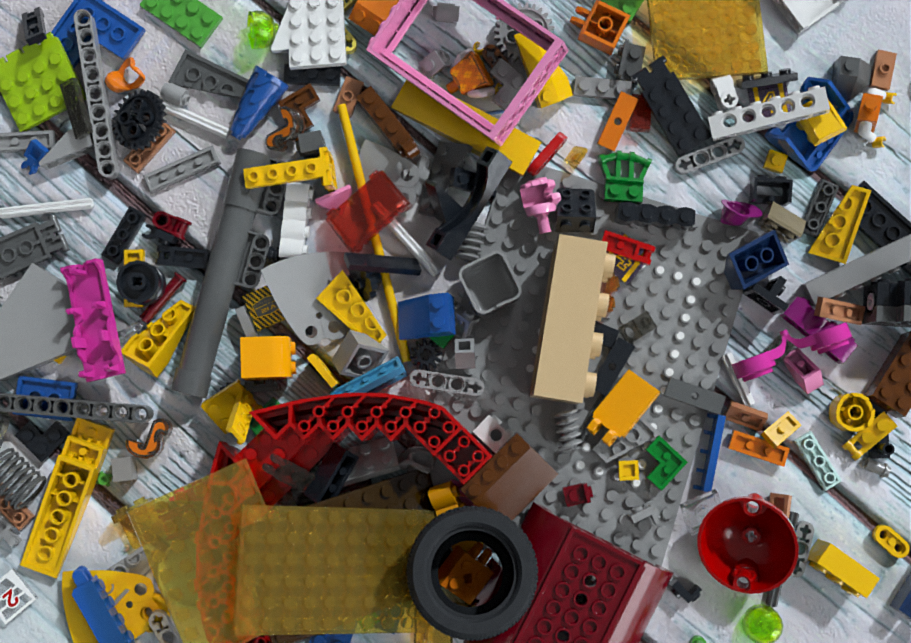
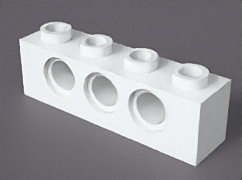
(485, 428)

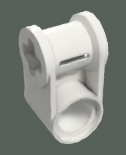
(723, 90)

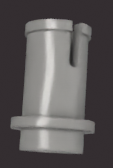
(882, 470)

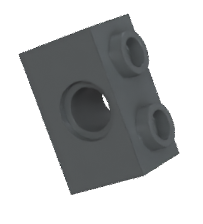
(309, 144)

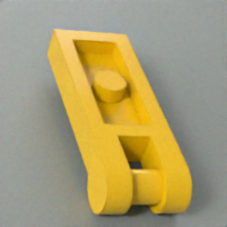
(870, 436)

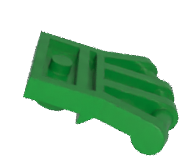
(619, 188)

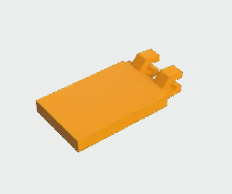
(623, 407)

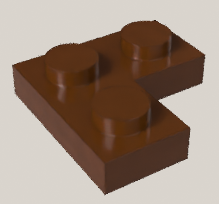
(302, 100)

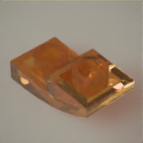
(609, 288)

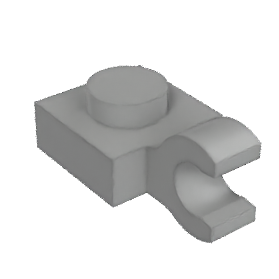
(6, 533)

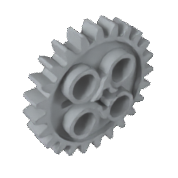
(505, 30)

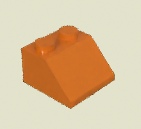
(371, 13)

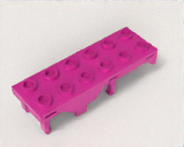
(94, 319)

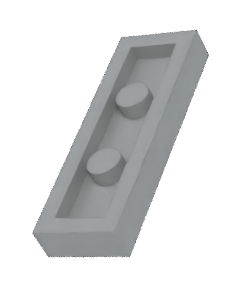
(600, 88)

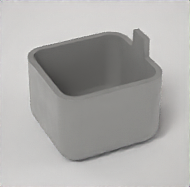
(489, 283)

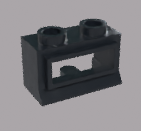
(777, 182)

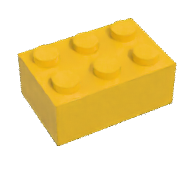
(842, 569)

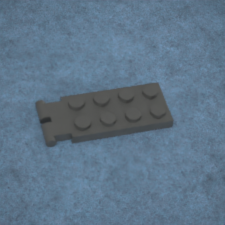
(30, 245)

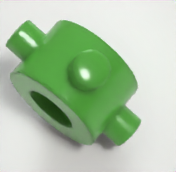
(104, 479)

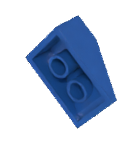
(426, 316)

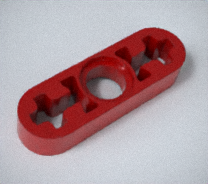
(547, 154)

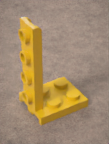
(294, 171)
(231, 410)

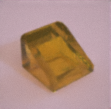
(576, 156)

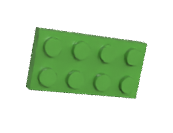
(186, 17)

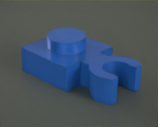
(34, 153)

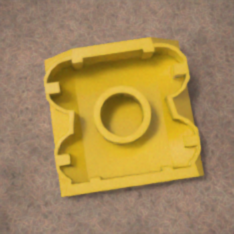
(822, 127)

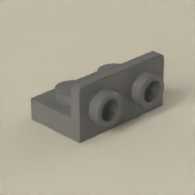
(630, 61)

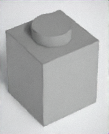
(465, 353)
(124, 470)

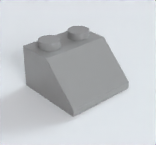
(358, 354)

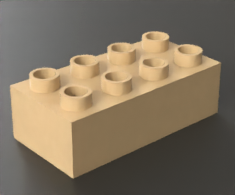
(569, 320)

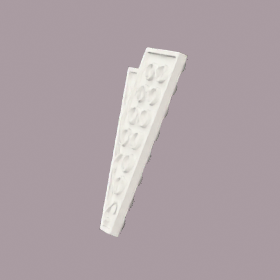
(312, 34)

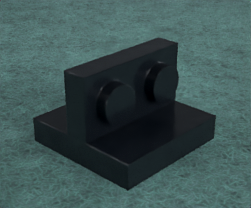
(767, 296)

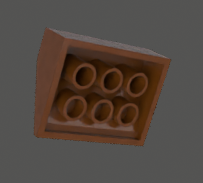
(509, 478)

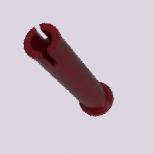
(173, 285)

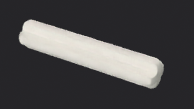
(740, 386)

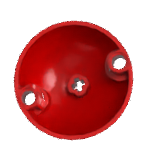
(728, 546)

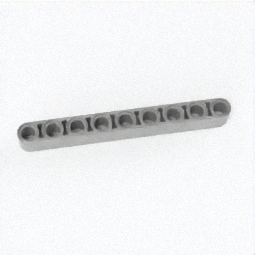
(93, 86)

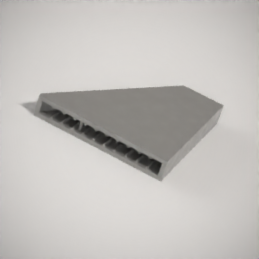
(35, 323)

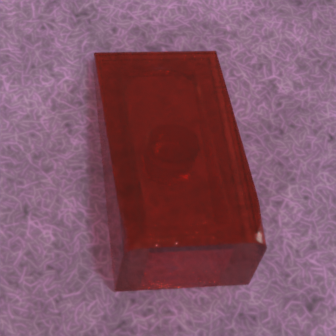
(641, 116)

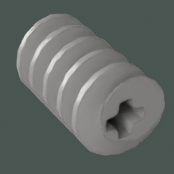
(471, 243)
(568, 430)

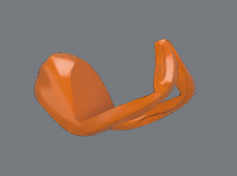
(115, 79)

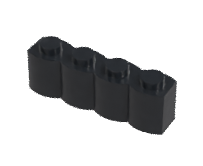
(660, 217)

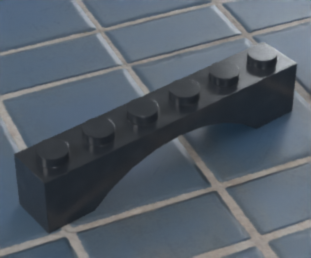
(489, 172)

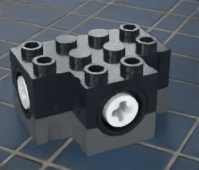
(887, 303)

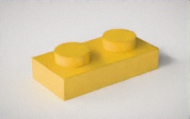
(781, 429)

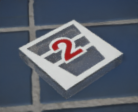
(14, 596)

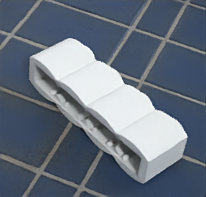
(295, 220)

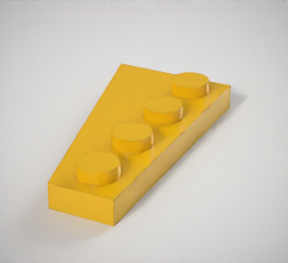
(841, 228)
(347, 305)

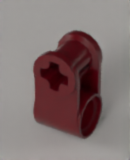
(174, 225)

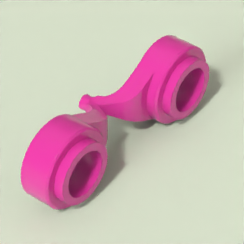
(821, 341)

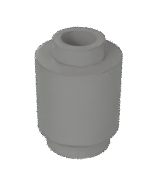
(446, 12)
(175, 94)

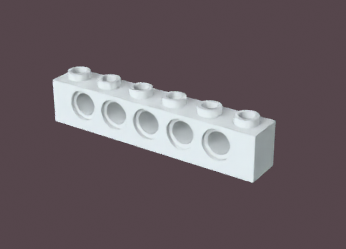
(815, 94)

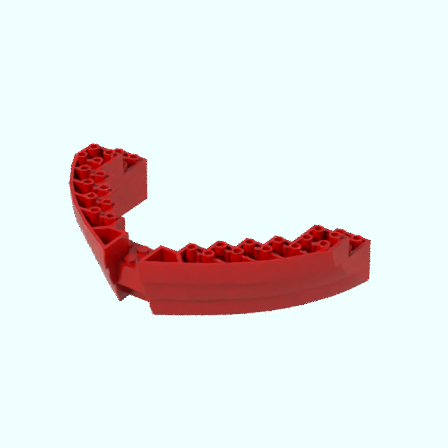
(309, 426)

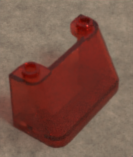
(367, 211)

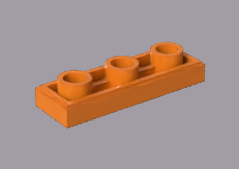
(622, 110)

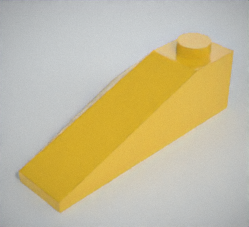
(557, 86)
(156, 344)

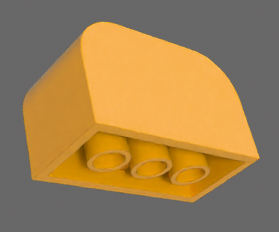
(267, 358)

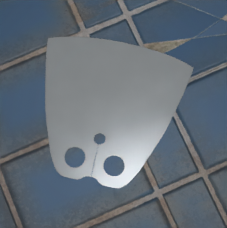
(296, 285)

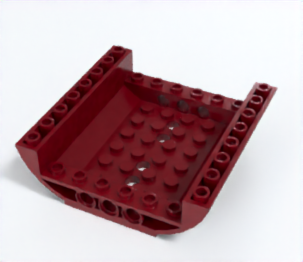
(615, 606)

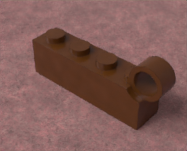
(387, 124)

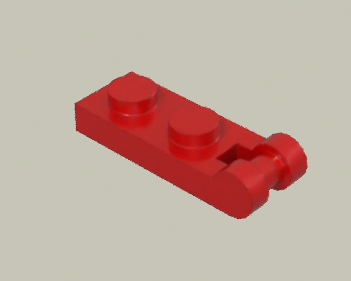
(628, 247)

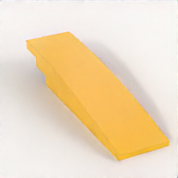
(428, 112)
(67, 496)

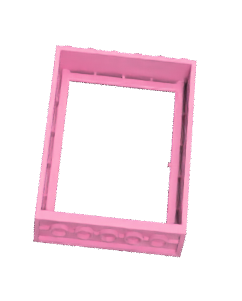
(403, 15)

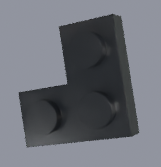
(43, 444)

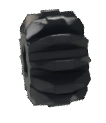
(420, 350)

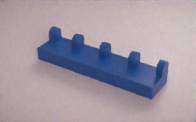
(711, 453)

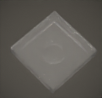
(697, 509)

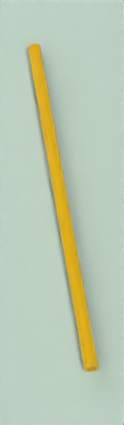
(376, 241)

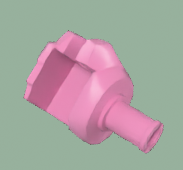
(540, 201)

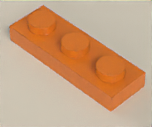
(757, 448)

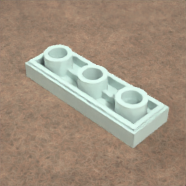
(810, 451)

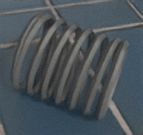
(28, 485)

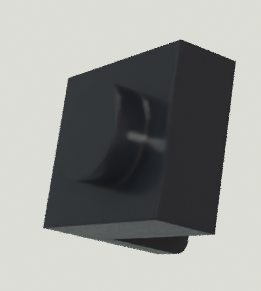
(679, 591)

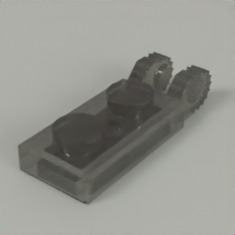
(289, 473)

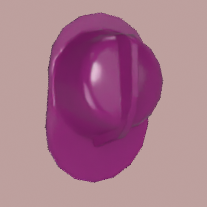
(737, 213)

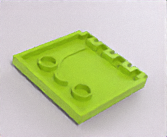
(33, 82)

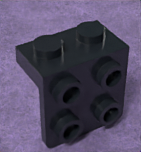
(576, 211)

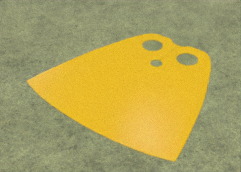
(77, 624)

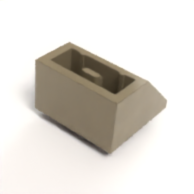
(786, 224)

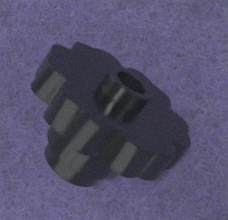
(365, 283)

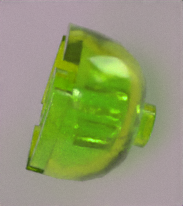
(261, 29)
(762, 624)

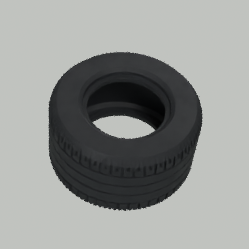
(517, 564)

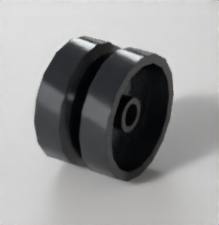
(130, 280)

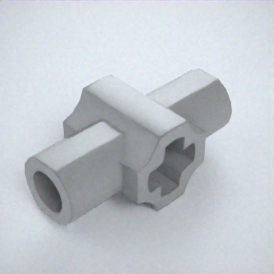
(422, 164)

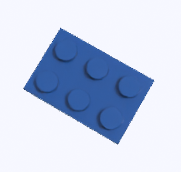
(47, 388)

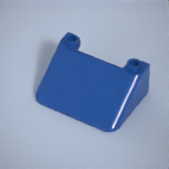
(794, 141)

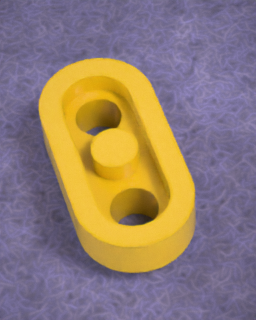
(889, 541)

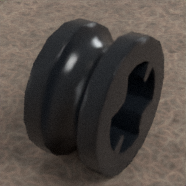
(273, 255)

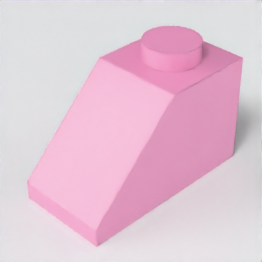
(803, 371)

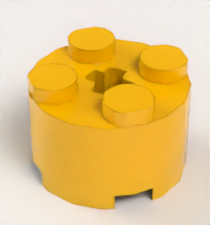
(858, 404)

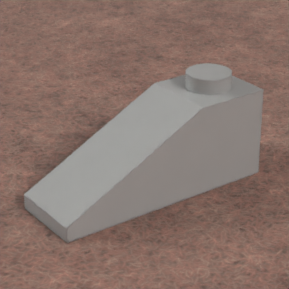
(67, 149)

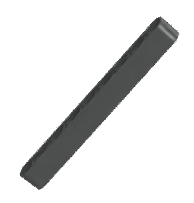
(74, 408)

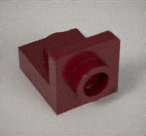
(577, 494)

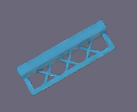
(375, 379)

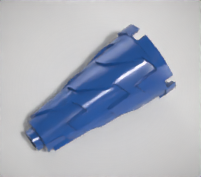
(260, 95)

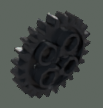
(130, 127)

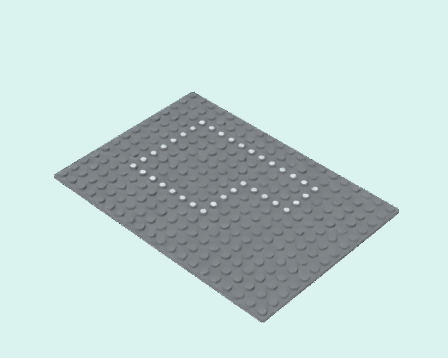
(693, 320)

